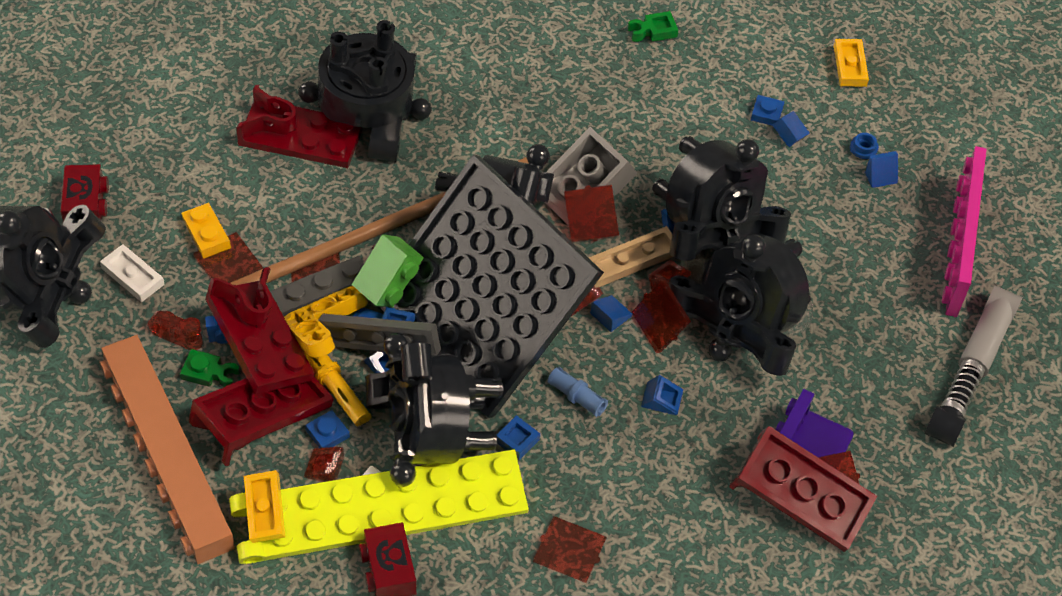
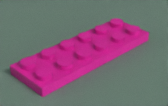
(964, 231)

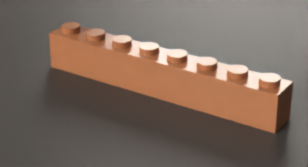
(167, 450)

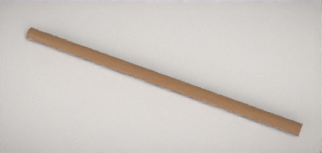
(348, 240)

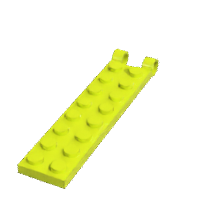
(439, 498)

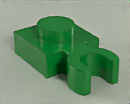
(657, 26)
(206, 367)

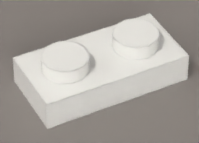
(132, 273)

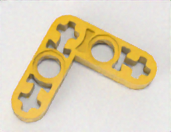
(310, 332)

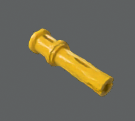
(329, 374)

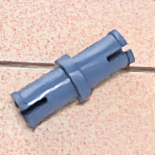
(577, 391)

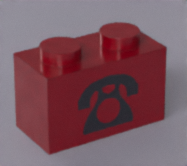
(84, 187)
(388, 560)

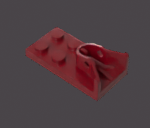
(296, 132)
(258, 334)
(241, 416)
(805, 488)

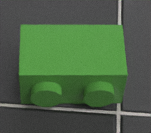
(387, 271)

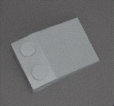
(587, 163)

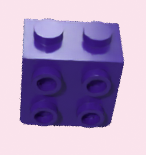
(813, 431)

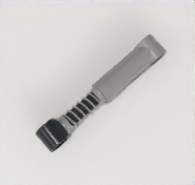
(974, 364)

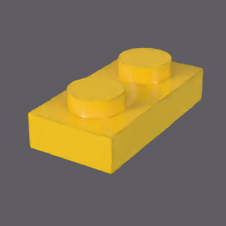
(851, 62)
(206, 230)
(264, 506)

